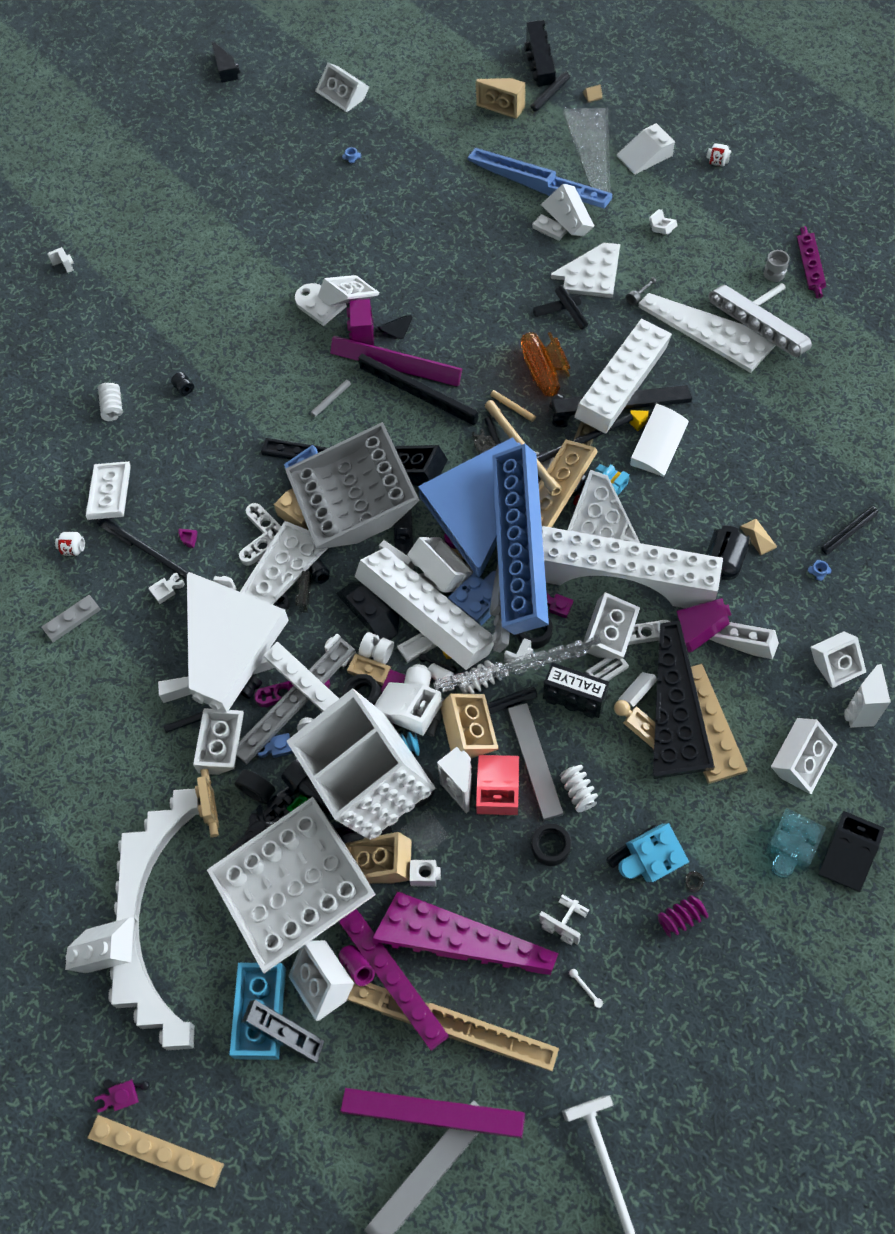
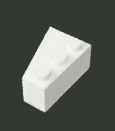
(569, 210)

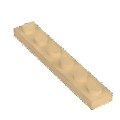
(156, 1151)

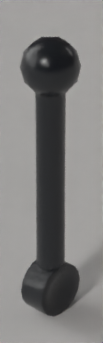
(422, 657)
(144, 1085)

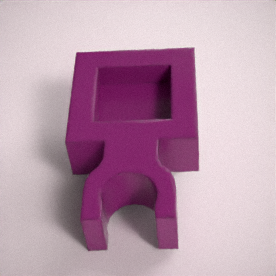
(559, 605)
(120, 1096)

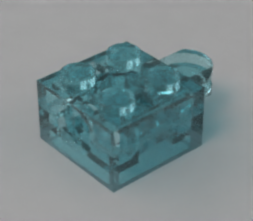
(794, 844)

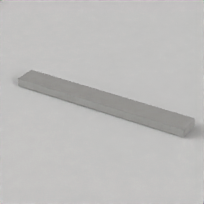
(291, 703)

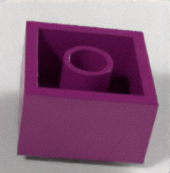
(360, 321)

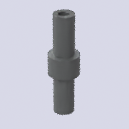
(433, 726)

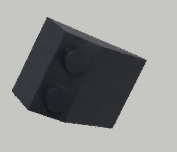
(422, 462)

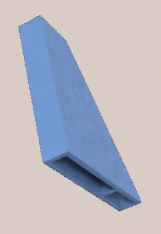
(465, 506)

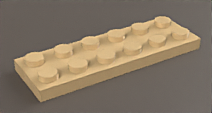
(567, 471)
(723, 747)

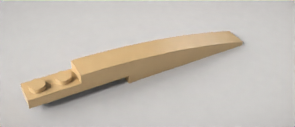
(463, 1028)

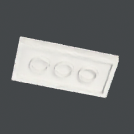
(108, 490)

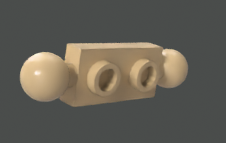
(637, 721)

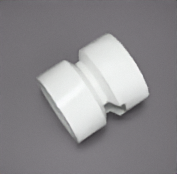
(377, 648)

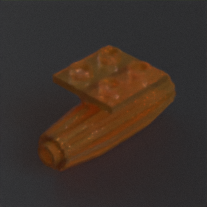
(544, 362)

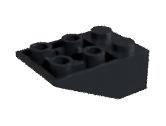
(851, 851)

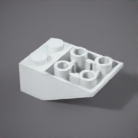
(410, 705)

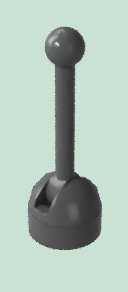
(634, 297)

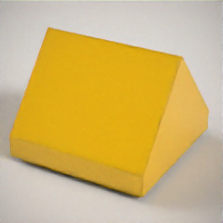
(639, 419)

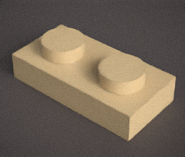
(367, 666)

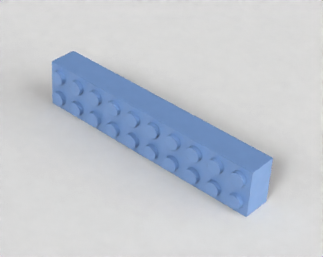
(519, 540)

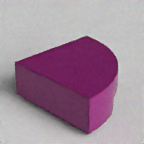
(188, 537)

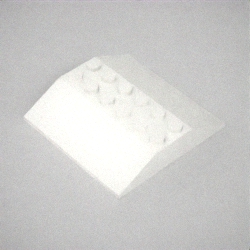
(290, 884)

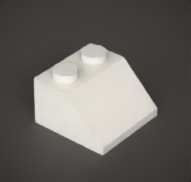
(839, 658)

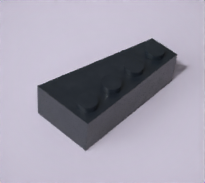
(539, 53)

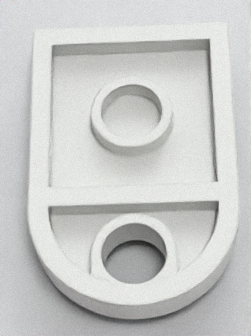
(314, 305)

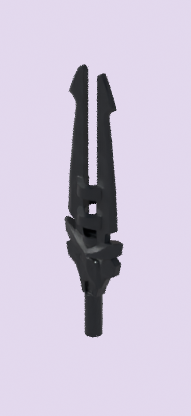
(263, 819)

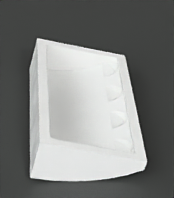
(659, 440)

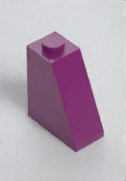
(703, 622)

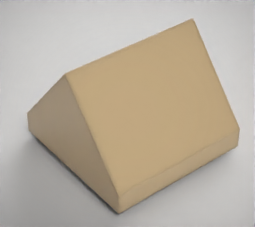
(593, 93)

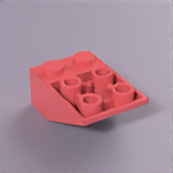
(497, 785)

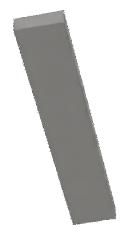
(535, 762)

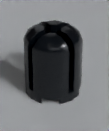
(730, 546)

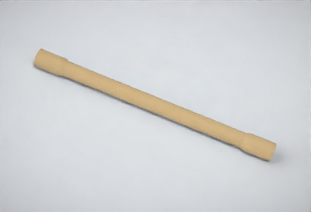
(496, 413)

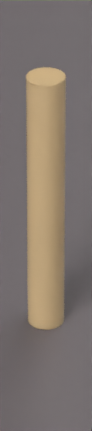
(513, 406)

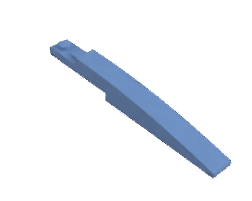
(536, 177)

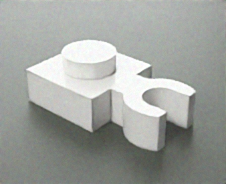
(165, 589)

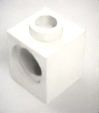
(417, 866)

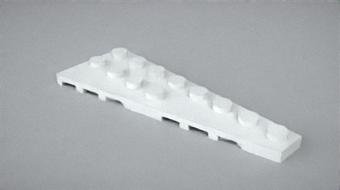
(719, 334)
(282, 563)

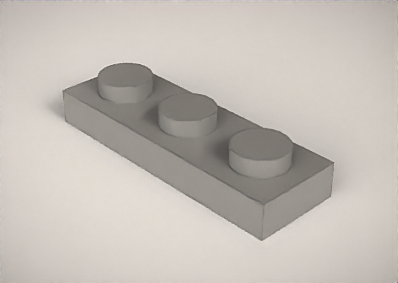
(71, 618)

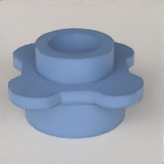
(351, 154)
(823, 566)

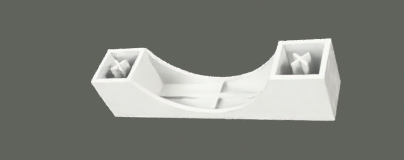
(678, 575)

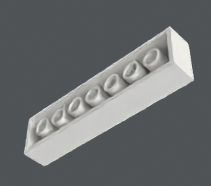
(622, 376)
(425, 608)

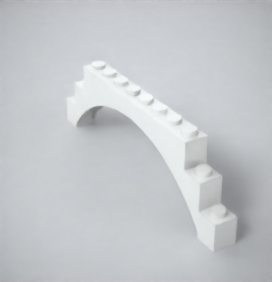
(130, 980)

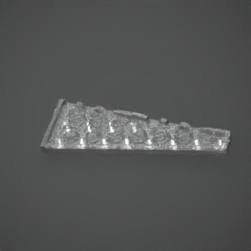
(591, 141)
(519, 665)

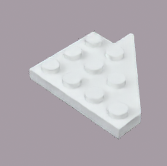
(592, 272)
(601, 511)

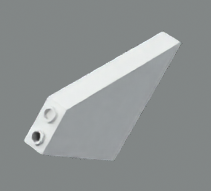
(226, 639)

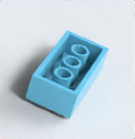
(266, 989)

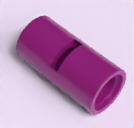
(356, 965)

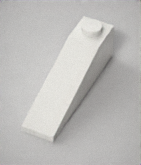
(748, 639)

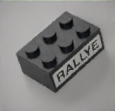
(575, 690)

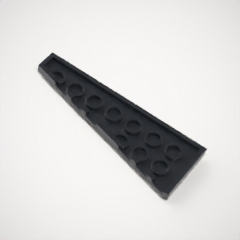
(680, 731)

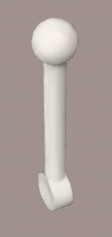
(597, 1002)

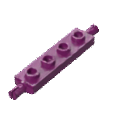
(811, 262)

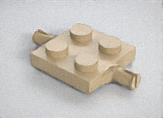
(207, 808)

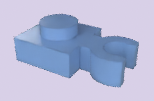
(278, 746)

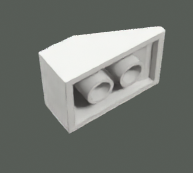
(647, 149)

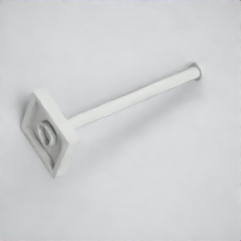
(588, 1112)

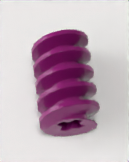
(682, 914)

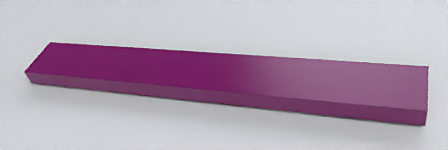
(397, 361)
(433, 1113)

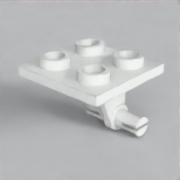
(567, 934)

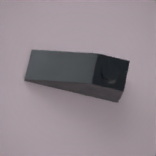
(226, 65)

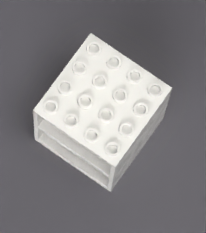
(360, 765)

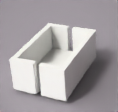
(439, 563)

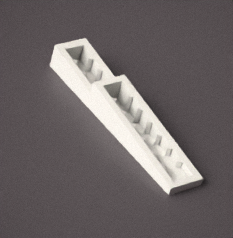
(179, 687)

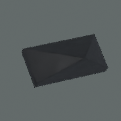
(397, 327)

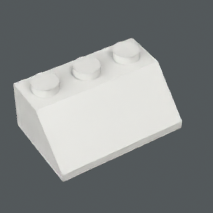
(341, 87)
(343, 289)
(614, 623)
(869, 700)
(218, 741)
(804, 754)
(456, 776)
(101, 947)
(320, 978)

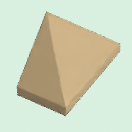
(758, 536)

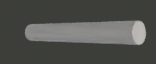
(330, 398)

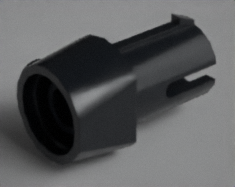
(298, 781)

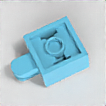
(653, 856)

